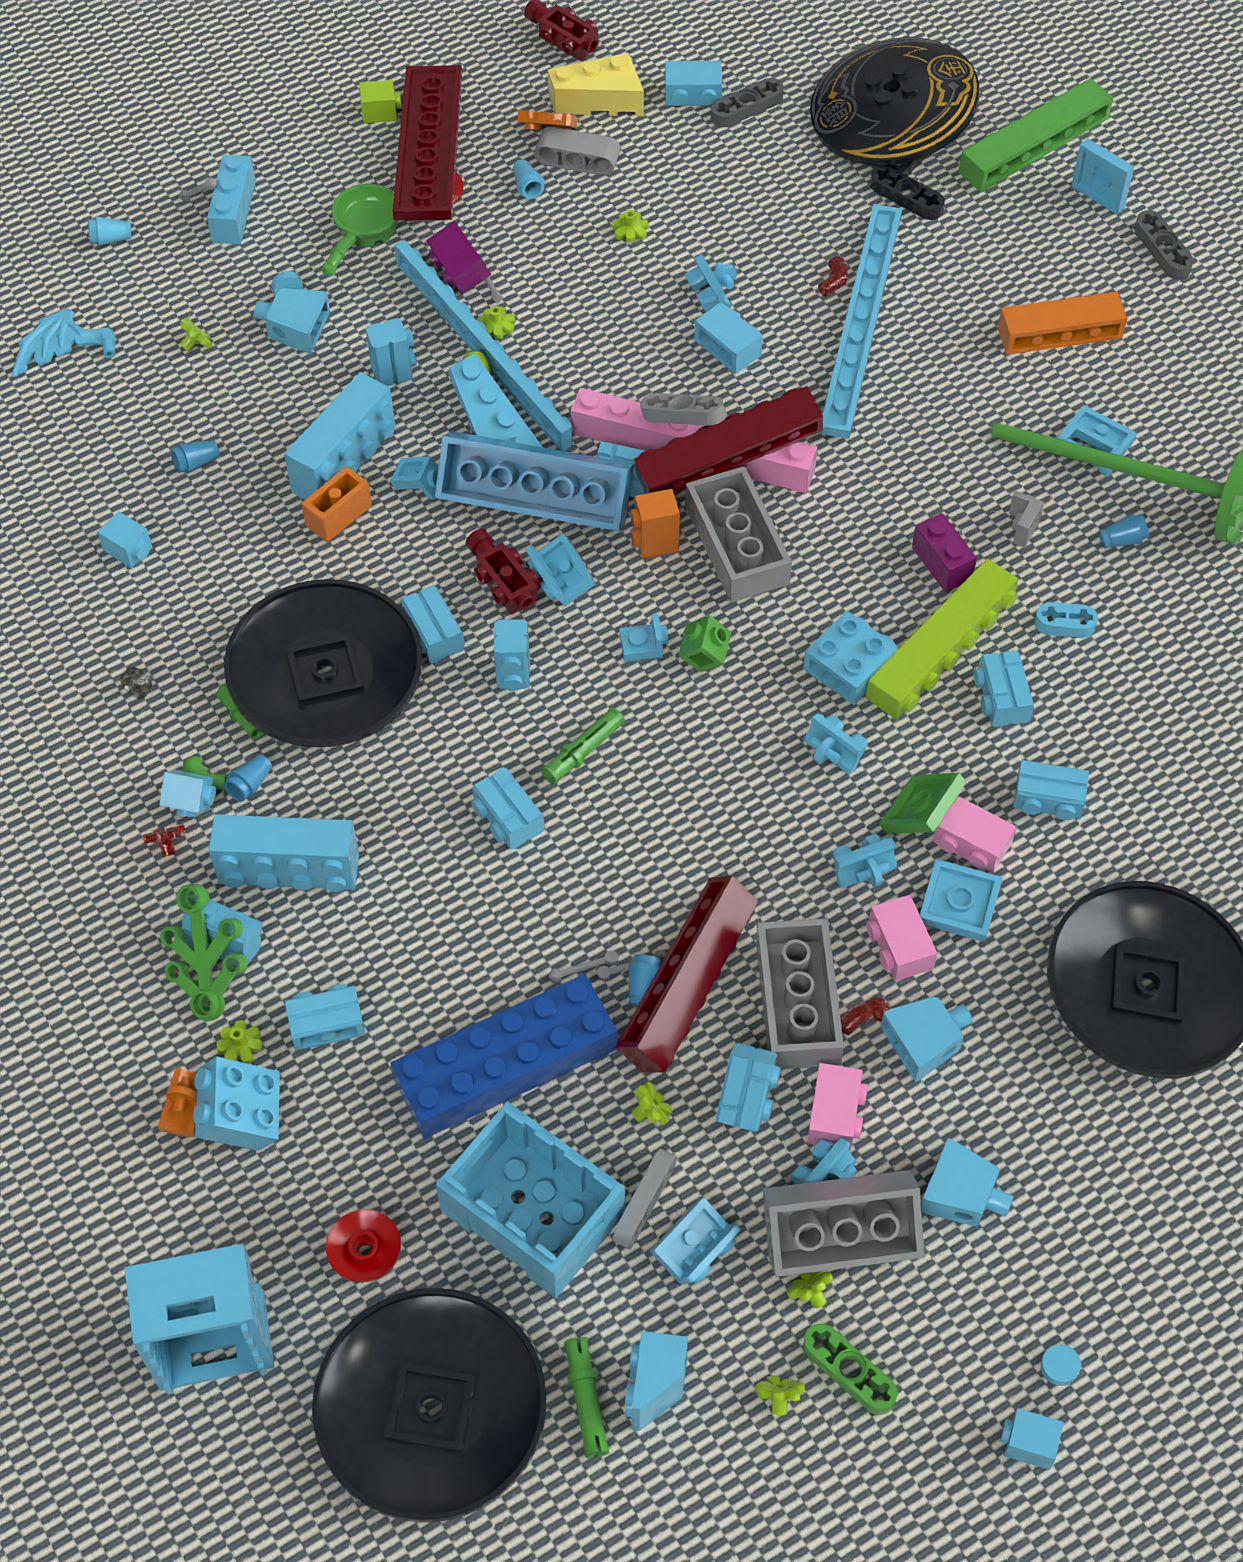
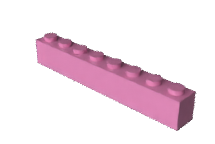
(622, 423)

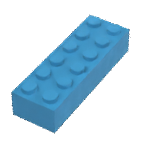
(534, 480)

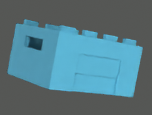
(556, 1180)
(194, 1308)

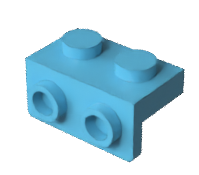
(561, 570)
(695, 1242)

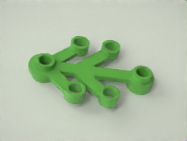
(202, 957)

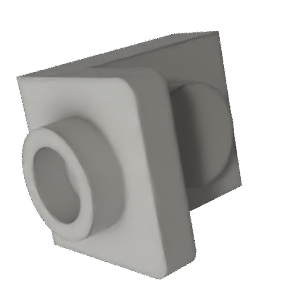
(1027, 516)

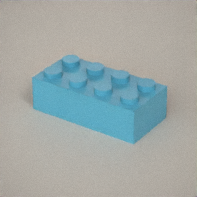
(341, 435)
(284, 852)

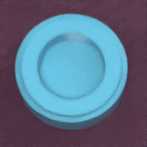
(286, 279)
(1060, 1365)

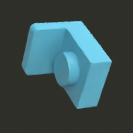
(416, 474)
(644, 640)

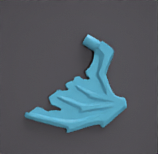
(56, 336)

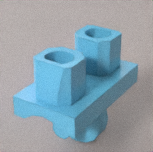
(721, 277)
(834, 744)
(866, 862)
(834, 1163)

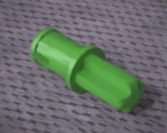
(224, 696)

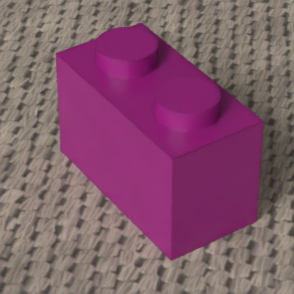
(458, 257)
(943, 552)

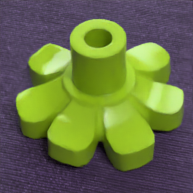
(629, 226)
(497, 321)
(194, 335)
(239, 1042)
(651, 1105)
(811, 1287)
(779, 1392)

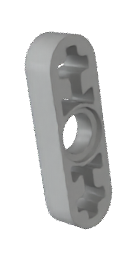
(683, 409)
(644, 1199)

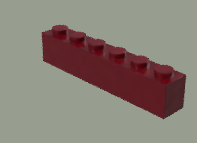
(730, 442)
(686, 975)

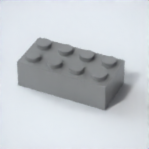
(738, 534)
(799, 993)
(843, 1223)

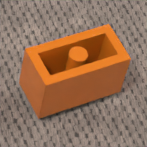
(336, 504)
(655, 523)

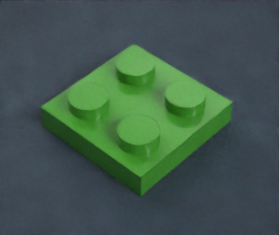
(923, 803)

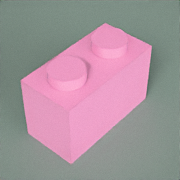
(974, 835)
(901, 937)
(836, 1104)

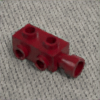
(563, 28)
(515, 586)

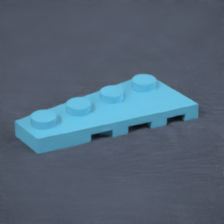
(486, 404)

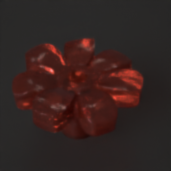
(165, 838)

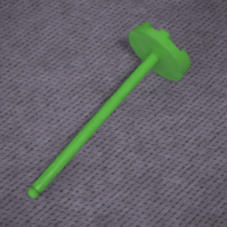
(1230, 508)

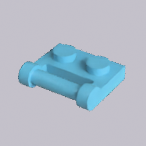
(1099, 432)

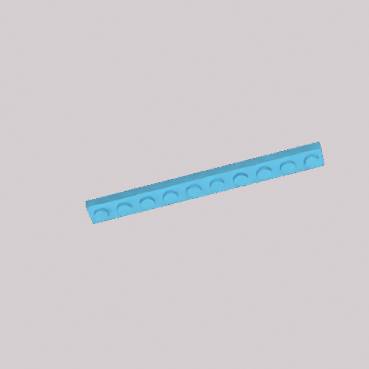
(860, 321)
(477, 338)

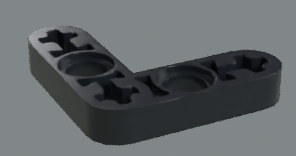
(891, 179)

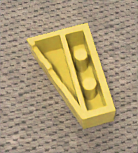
(597, 86)

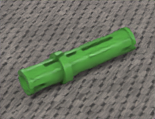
(572, 754)
(583, 1380)

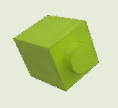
(379, 101)

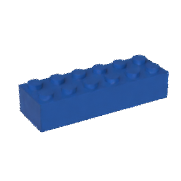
(504, 1056)

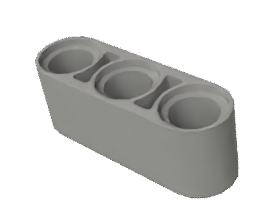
(577, 151)

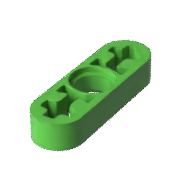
(877, 1381)

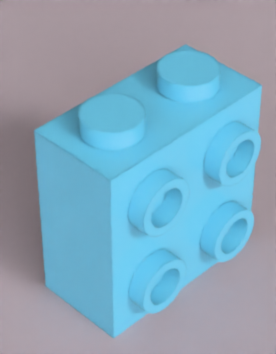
(848, 656)
(237, 1104)

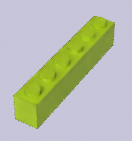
(942, 639)

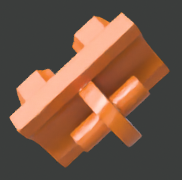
(180, 1105)

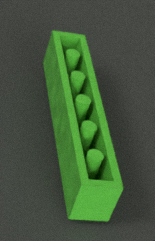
(1035, 135)

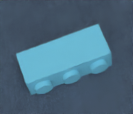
(231, 199)

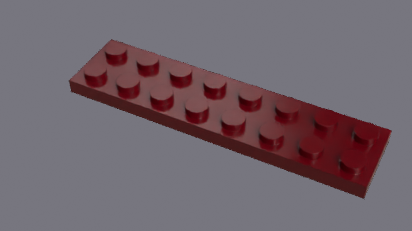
(428, 143)

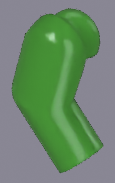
(194, 765)

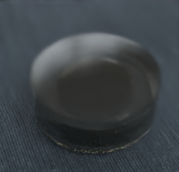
(136, 682)

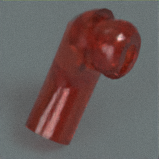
(837, 276)
(861, 1013)

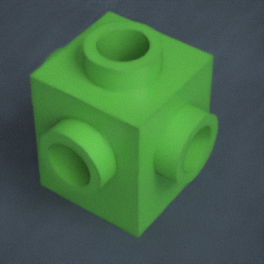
(704, 643)

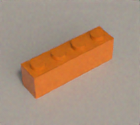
(1062, 322)

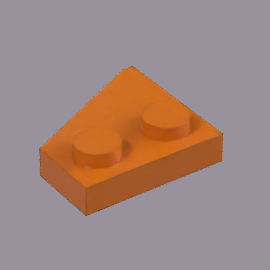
(535, 120)

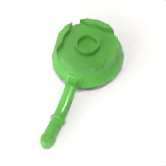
(363, 217)

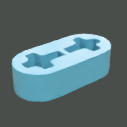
(1066, 620)

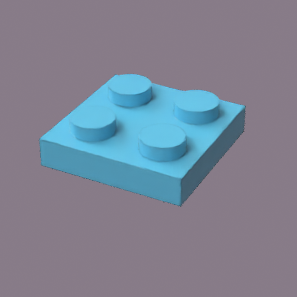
(1102, 176)
(960, 900)

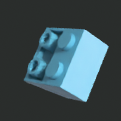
(659, 1376)

